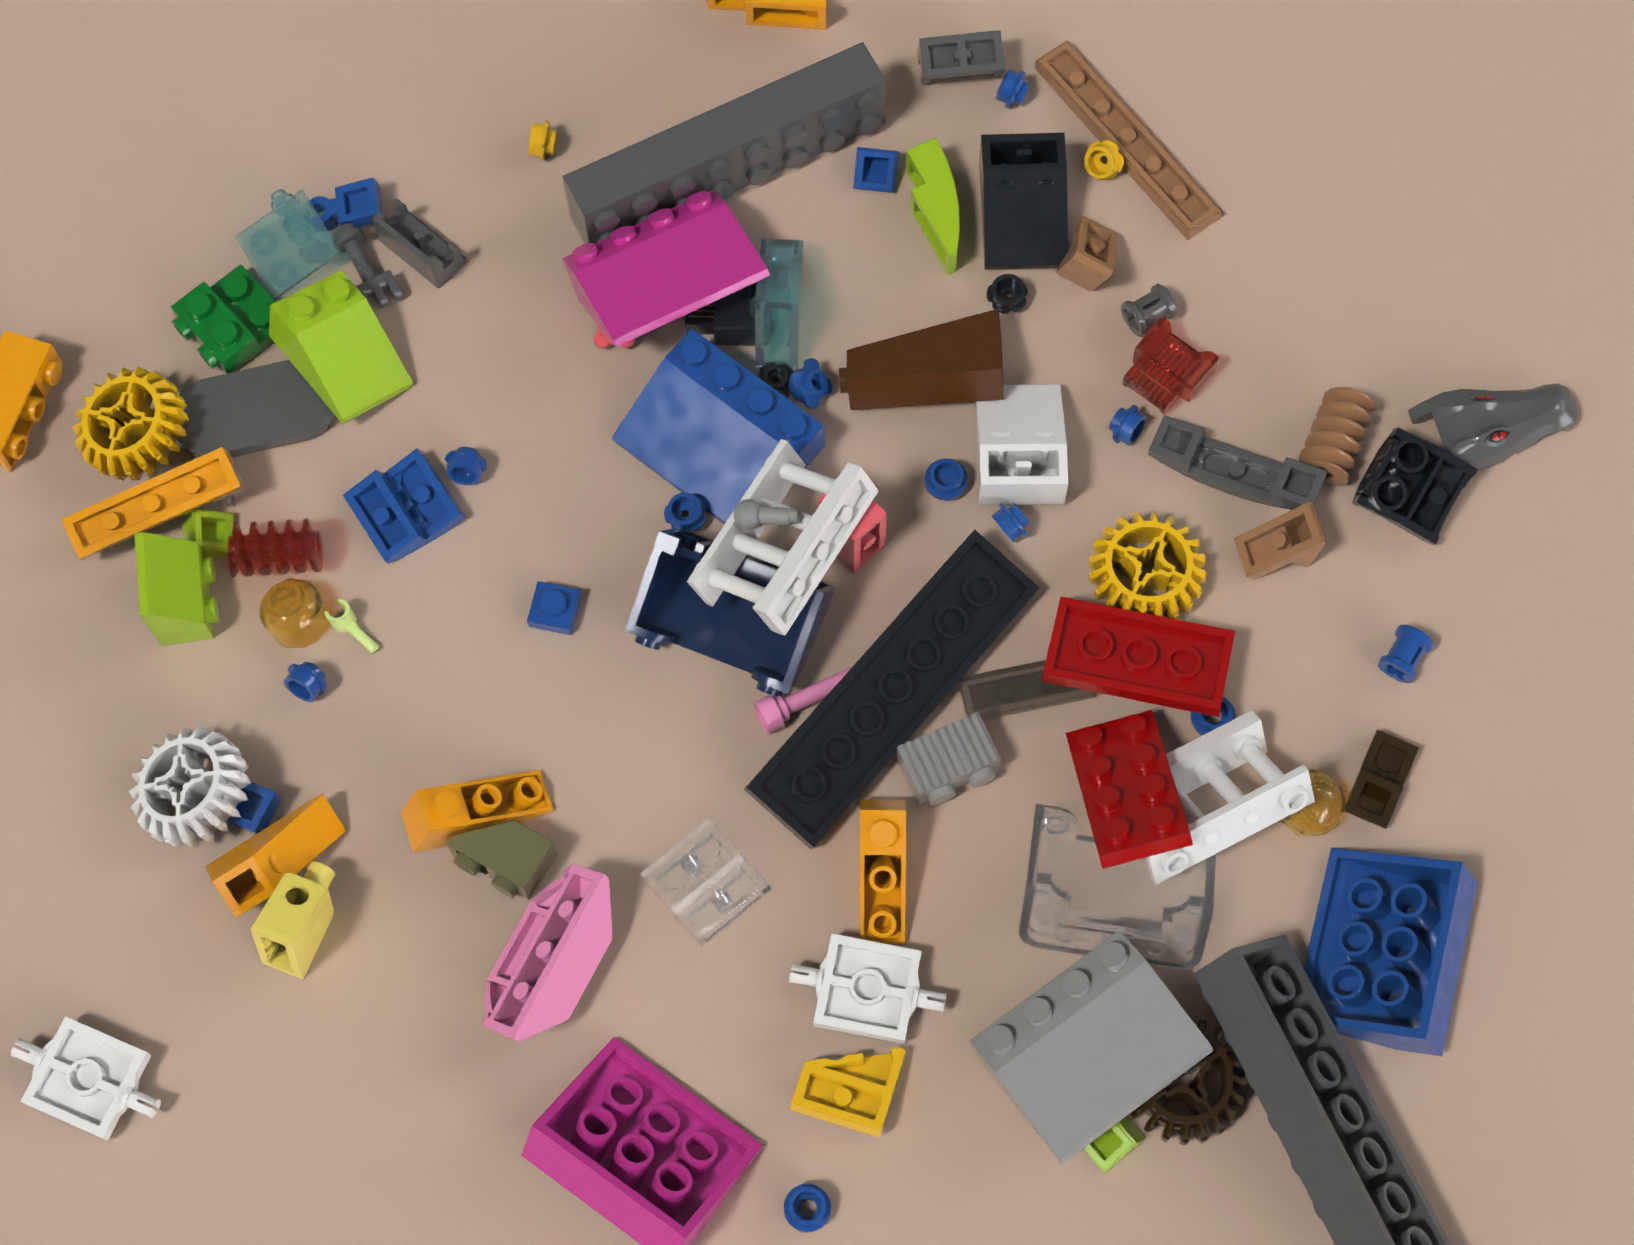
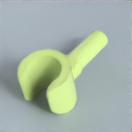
(348, 623)

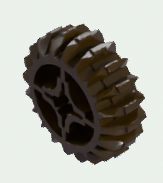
(1196, 1098)

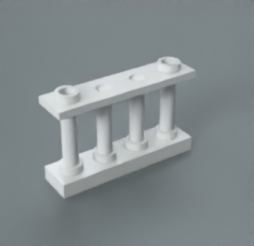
(811, 554)
(1208, 761)

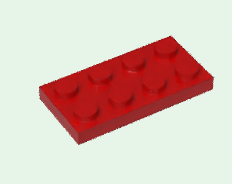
(1139, 656)
(1128, 789)

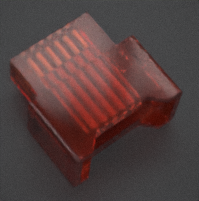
(1168, 368)

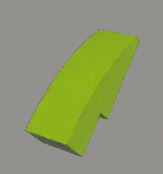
(935, 200)

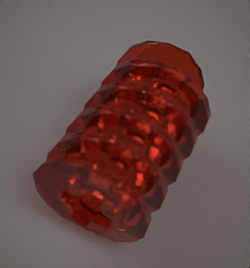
(274, 548)

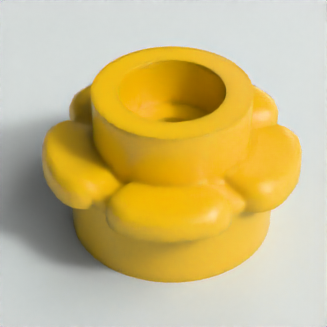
(542, 140)
(1094, 164)

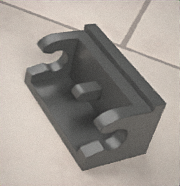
(961, 55)
(418, 245)

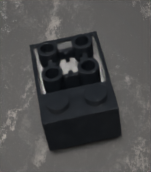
(1023, 200)

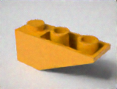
(26, 378)
(462, 807)
(287, 846)
(883, 870)

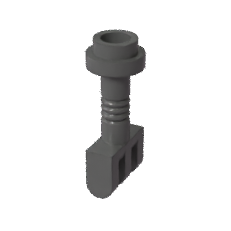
(350, 240)

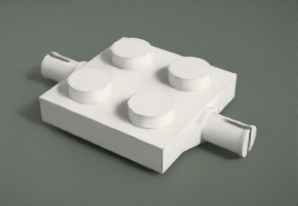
(867, 988)
(85, 1078)

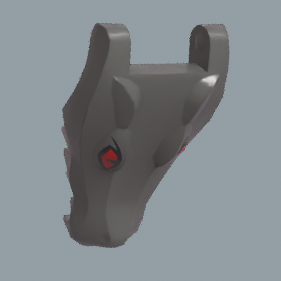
(1492, 425)

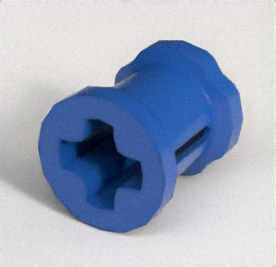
(1405, 653)

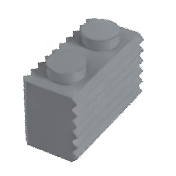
(949, 760)

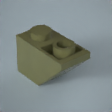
(507, 854)

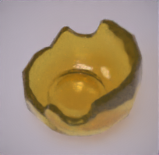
(294, 613)
(1324, 813)

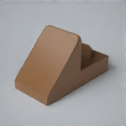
(1090, 255)
(1283, 540)

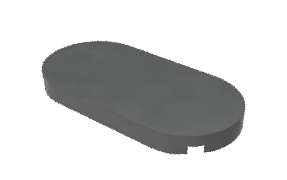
(252, 411)

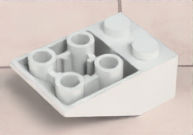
(1022, 447)

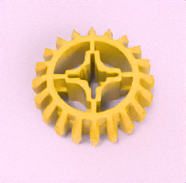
(135, 435)
(1130, 560)

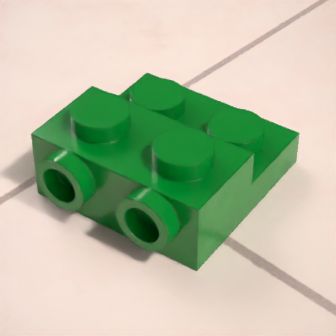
(226, 320)

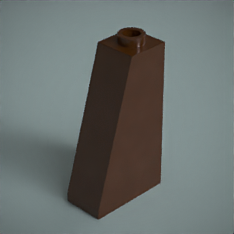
(928, 366)

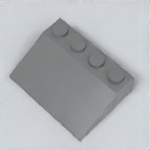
(1090, 1046)

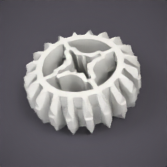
(178, 777)

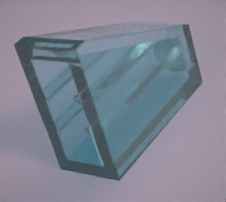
(779, 303)

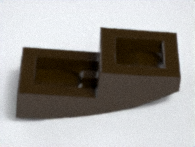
(1381, 779)

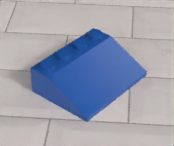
(712, 425)
(1390, 946)

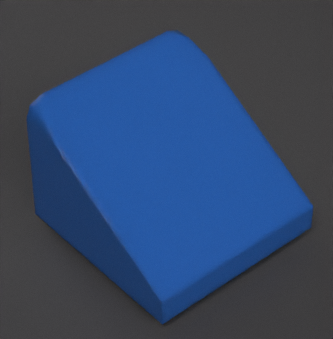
(875, 169)

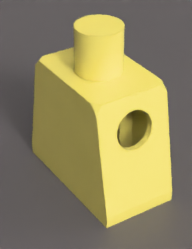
(295, 920)

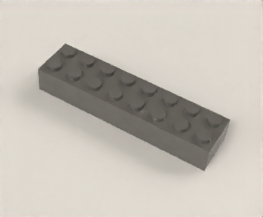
(731, 144)
(1316, 1098)

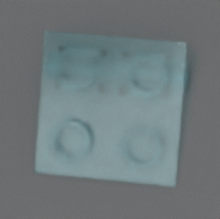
(287, 243)

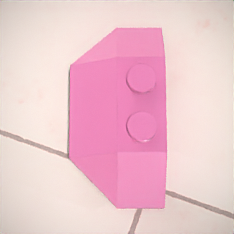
(550, 955)

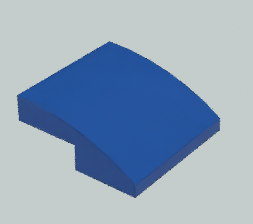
(404, 506)

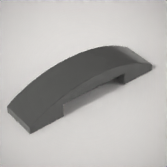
(1233, 469)

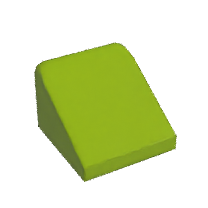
(209, 529)
(1115, 1144)

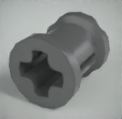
(1148, 309)

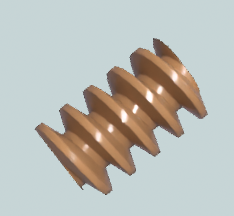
(1337, 433)

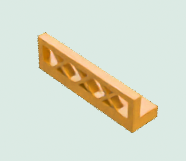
(152, 503)

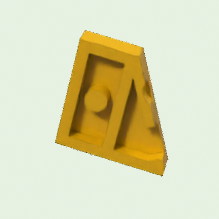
(849, 1090)

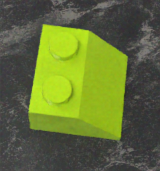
(175, 588)

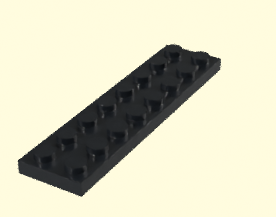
(891, 689)

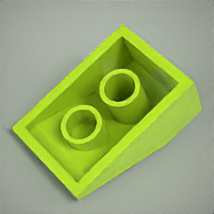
(338, 346)

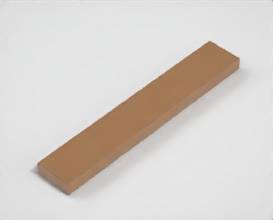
(1143, 154)

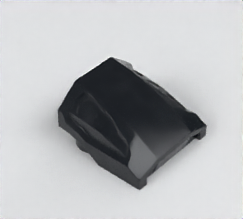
(1413, 484)

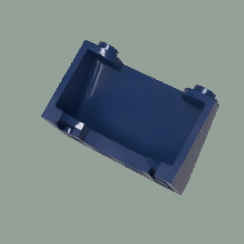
(731, 630)

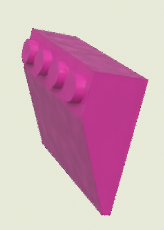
(664, 267)
(640, 1148)

